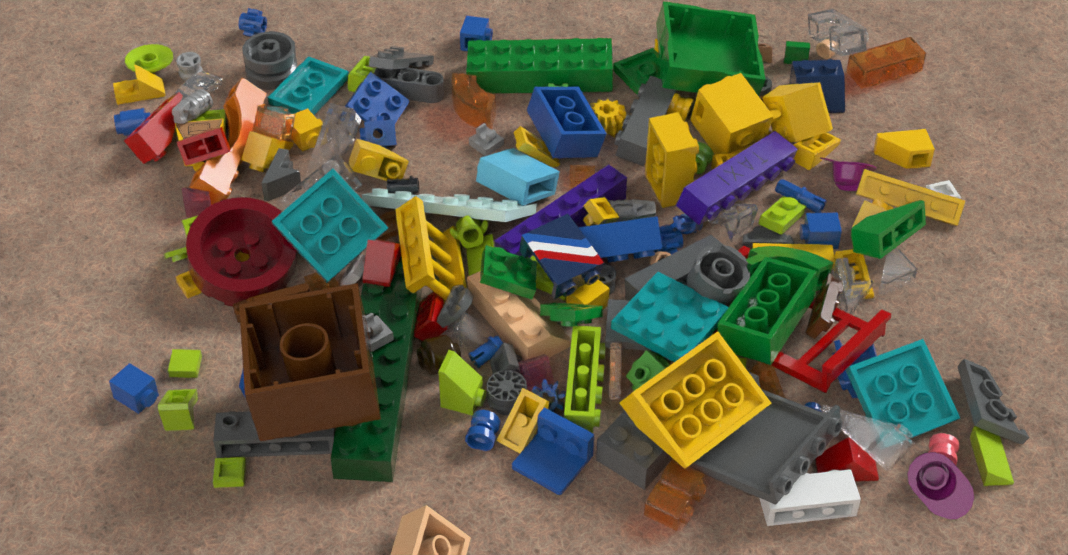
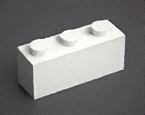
(815, 498)

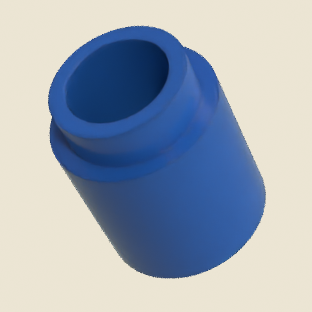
(129, 120)

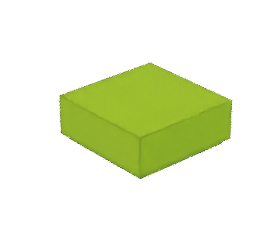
(184, 363)
(229, 472)

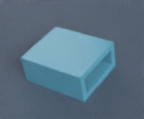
(517, 176)

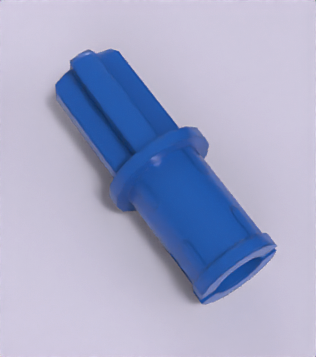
(803, 196)
(685, 224)

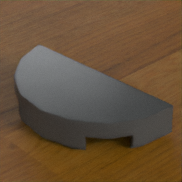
(763, 235)
(455, 305)

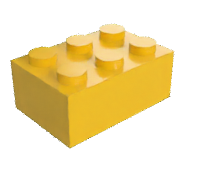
(670, 157)

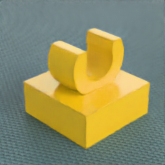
(599, 212)

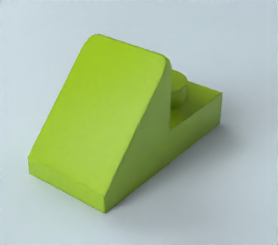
(177, 409)

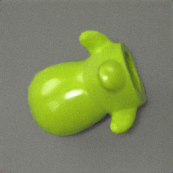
(469, 231)

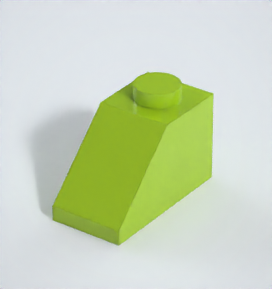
(460, 385)

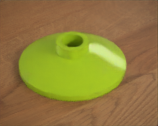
(149, 57)

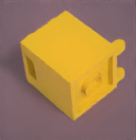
(731, 115)

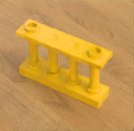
(417, 252)

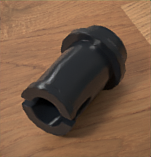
(408, 184)

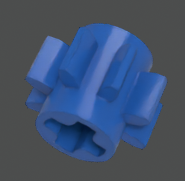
(252, 22)
(670, 239)
(552, 391)

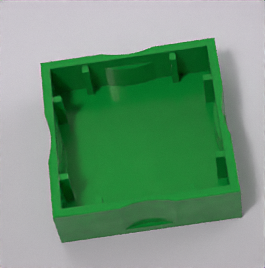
(707, 46)

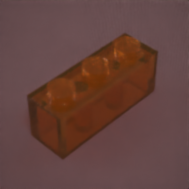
(886, 62)

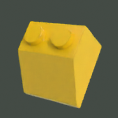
(801, 109)

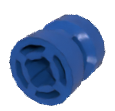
(483, 430)

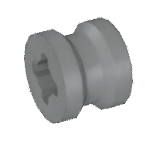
(189, 65)

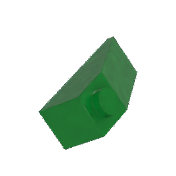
(886, 230)

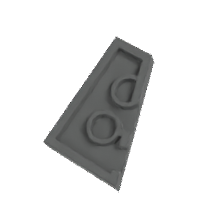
(398, 59)
(985, 403)

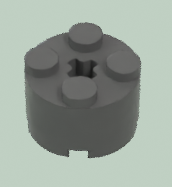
(719, 274)

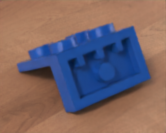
(377, 99)
(555, 452)

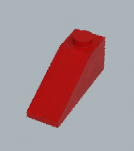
(154, 132)

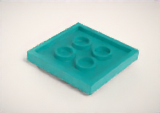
(329, 225)
(668, 317)
(904, 389)

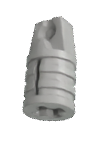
(192, 106)
(633, 209)

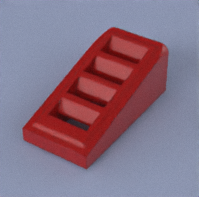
(426, 321)

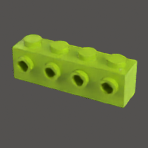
(583, 374)

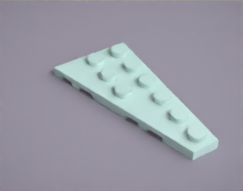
(459, 205)

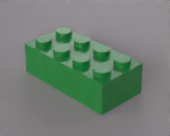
(768, 309)

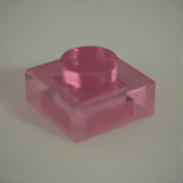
(536, 370)

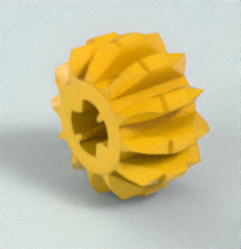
(610, 115)

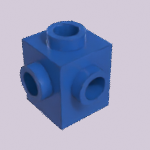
(387, 128)

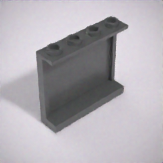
(771, 448)

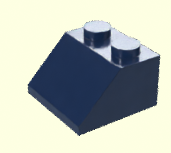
(830, 76)

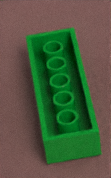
(529, 63)

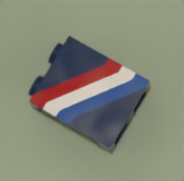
(563, 255)

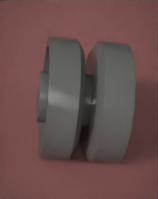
(269, 59)

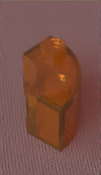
(472, 102)

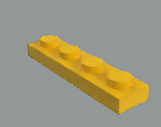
(899, 193)

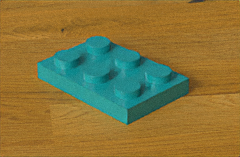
(308, 86)

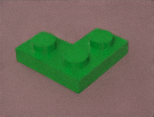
(571, 314)

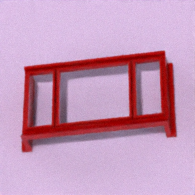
(867, 334)

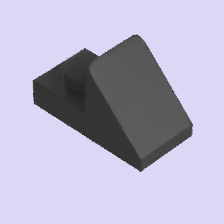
(280, 176)

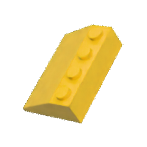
(696, 401)

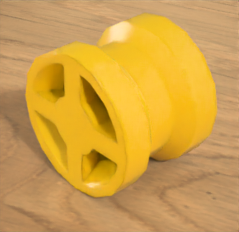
(680, 105)

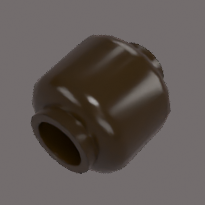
(434, 351)

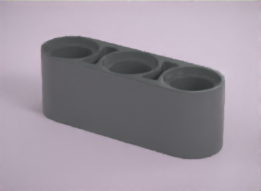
(414, 83)

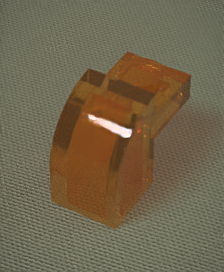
(274, 121)

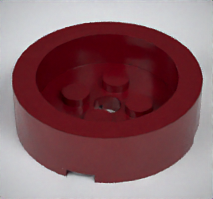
(234, 227)

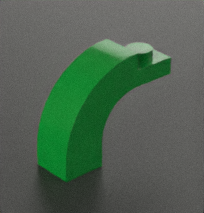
(791, 256)

